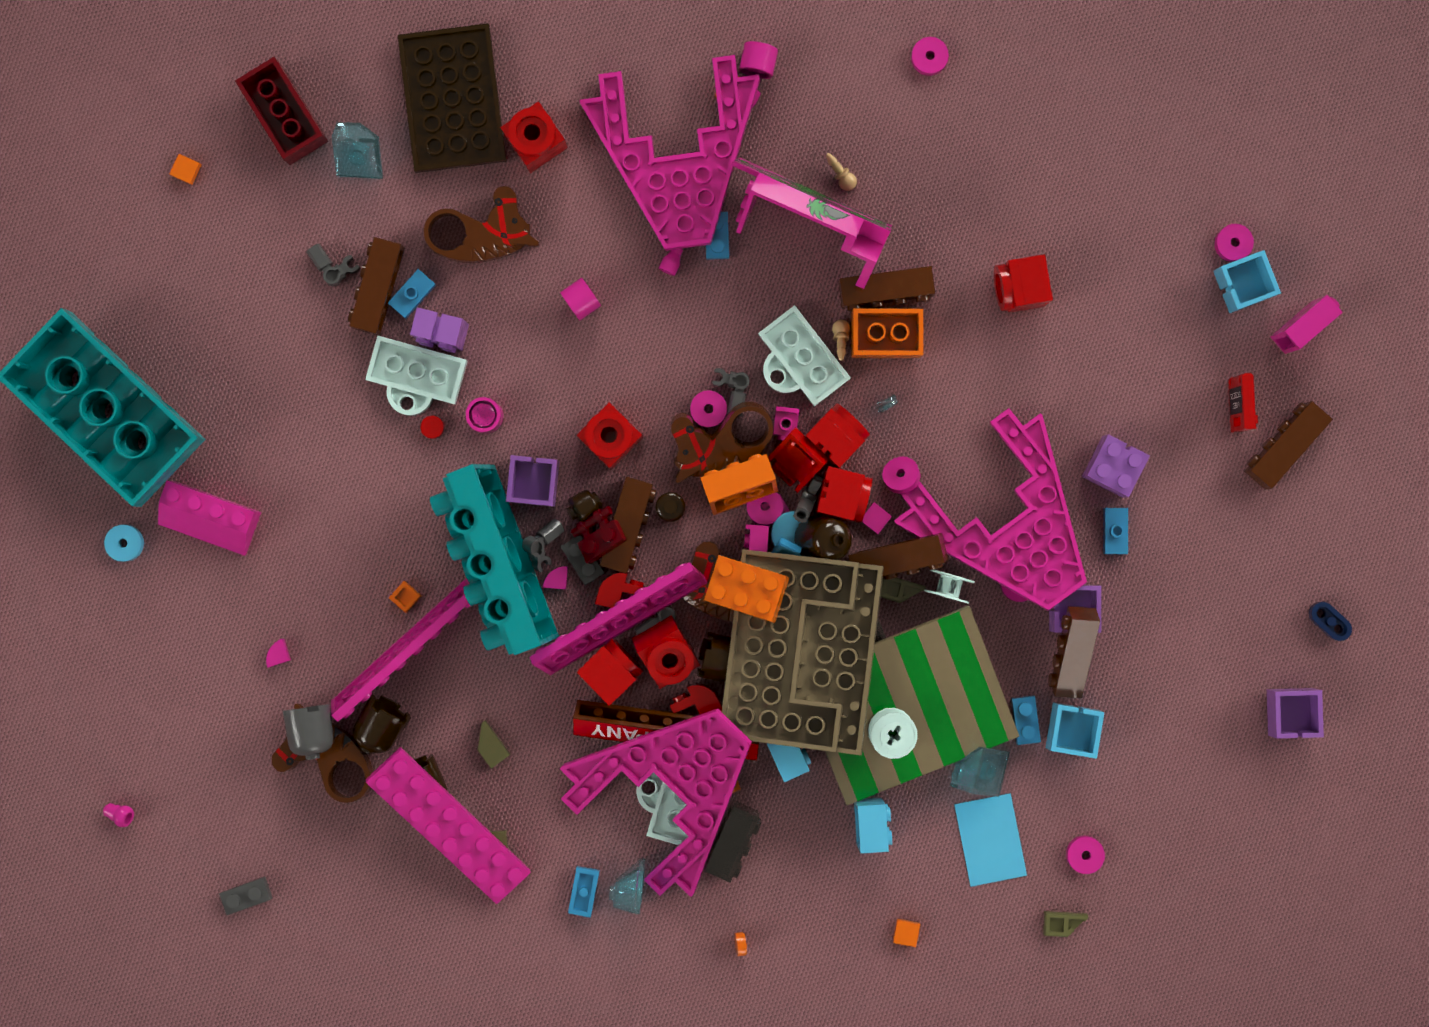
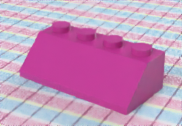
(207, 517)

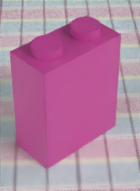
(1307, 324)

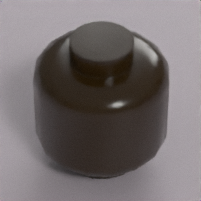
(583, 505)
(670, 507)

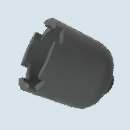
(309, 730)

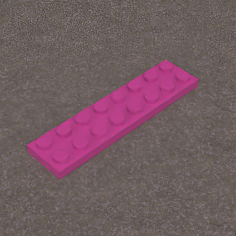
(618, 619)
(395, 657)
(448, 825)

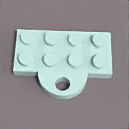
(800, 358)
(415, 374)
(664, 806)

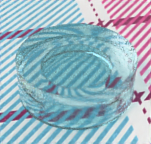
(886, 403)

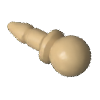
(847, 180)
(841, 330)

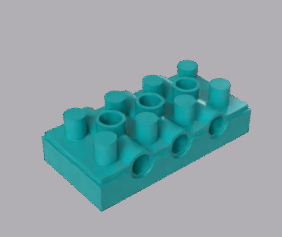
(76, 413)
(494, 560)

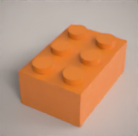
(886, 333)
(739, 483)
(746, 589)

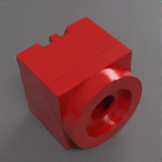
(534, 136)
(1022, 284)
(610, 435)
(838, 435)
(844, 494)
(666, 652)
(610, 671)

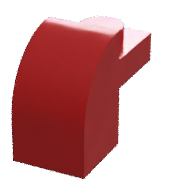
(613, 588)
(700, 695)

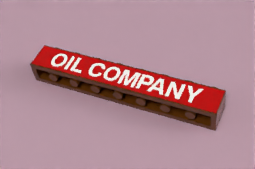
(627, 723)

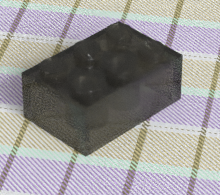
(733, 841)

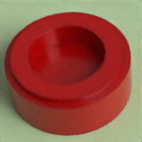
(432, 427)

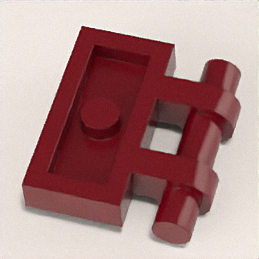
(602, 540)

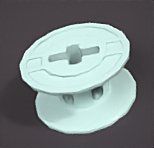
(949, 586)
(897, 745)

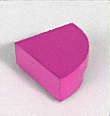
(557, 578)
(277, 653)

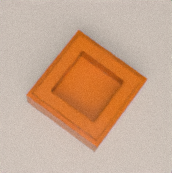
(185, 169)
(405, 596)
(906, 932)

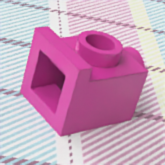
(781, 414)
(757, 538)

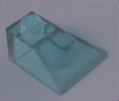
(356, 151)
(981, 771)
(629, 888)

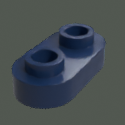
(1329, 620)

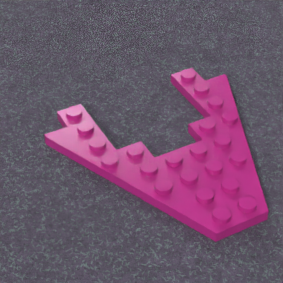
(680, 191)
(1033, 551)
(696, 761)

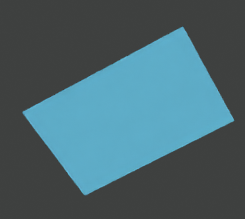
(990, 840)

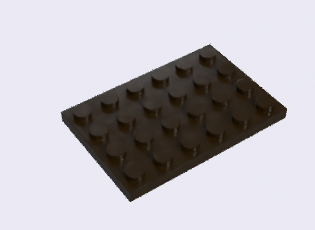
(452, 98)

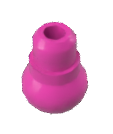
(119, 814)

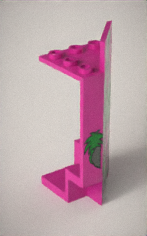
(863, 232)

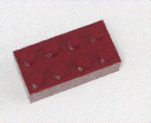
(281, 111)

